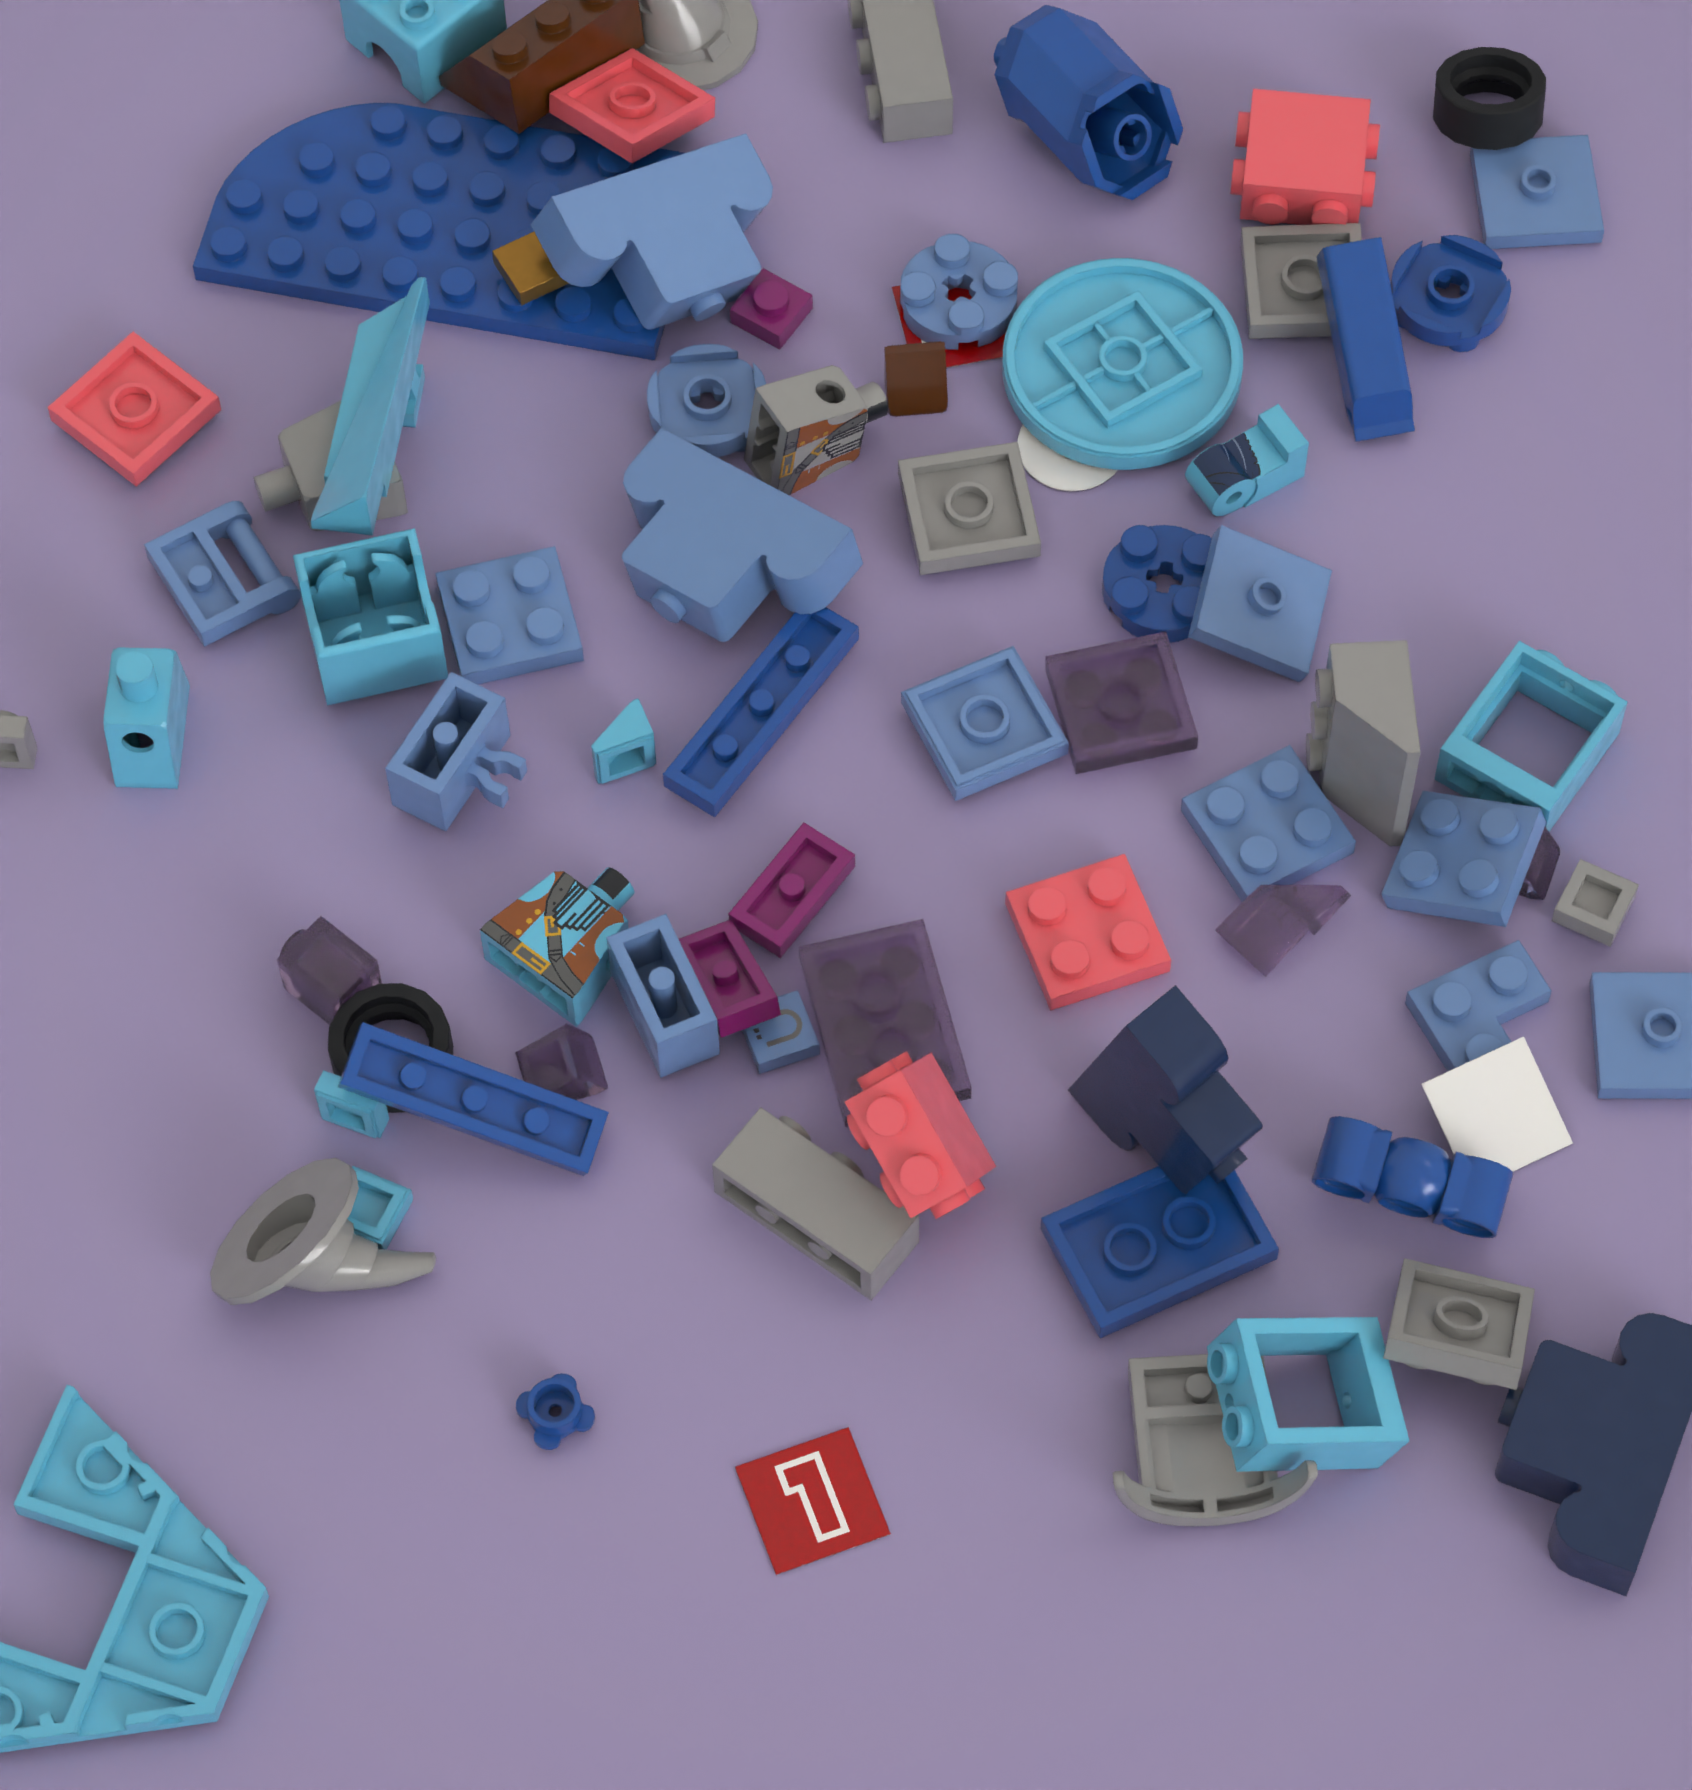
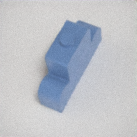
(664, 231)
(726, 540)

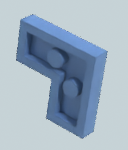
(1467, 1006)

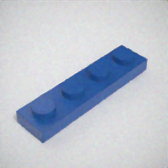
(760, 708)
(473, 1099)

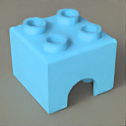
(422, 34)
(371, 616)

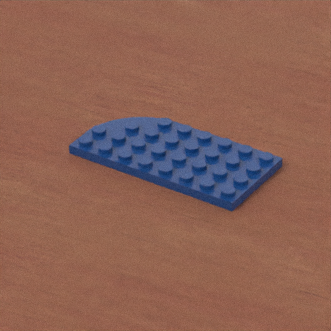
(401, 192)

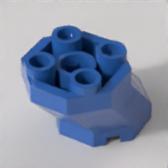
(1087, 101)

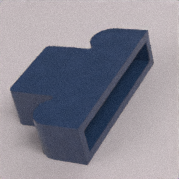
(1165, 1091)
(1601, 1443)

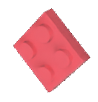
(632, 105)
(134, 408)
(1087, 932)

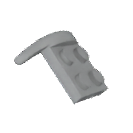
(1183, 1456)

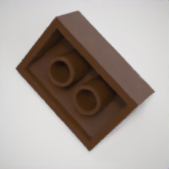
(542, 53)

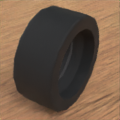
(1491, 72)
(383, 1003)

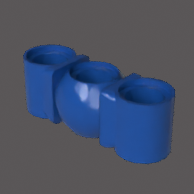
(1412, 1177)

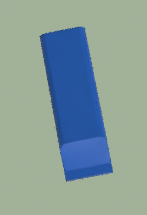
(1366, 339)

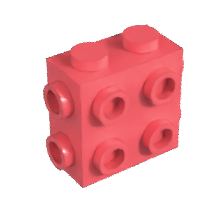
(1304, 158)
(918, 1136)

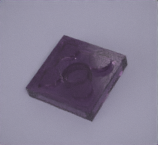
(1121, 702)

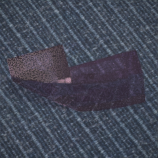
(1277, 919)

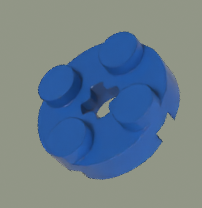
(1443, 320)
(1150, 553)

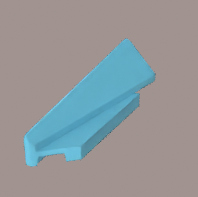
(372, 415)

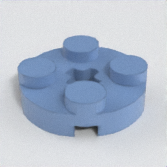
(958, 264)
(698, 371)

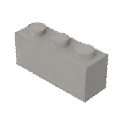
(906, 68)
(815, 1202)

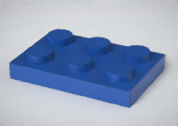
(1154, 1246)

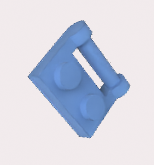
(205, 582)

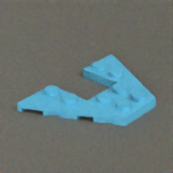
(176, 1619)

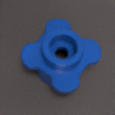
(555, 1392)

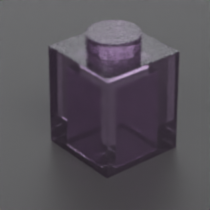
(325, 968)

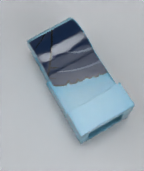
(1250, 464)

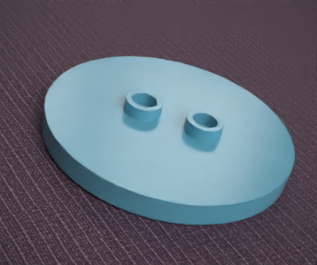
(1122, 363)

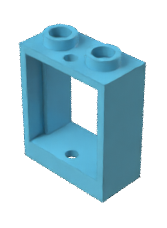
(1544, 678)
(1361, 1380)

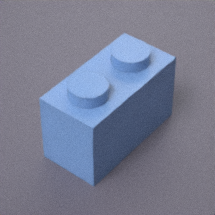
(663, 995)

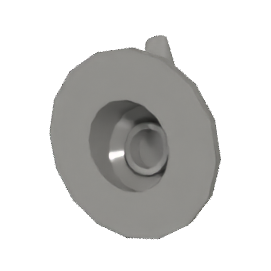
(699, 38)
(304, 1241)

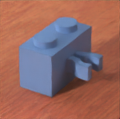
(453, 753)

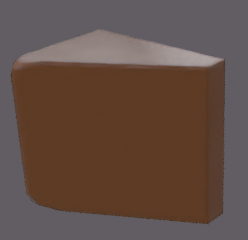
(916, 378)

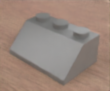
(1366, 734)

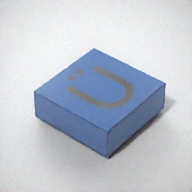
(783, 1038)

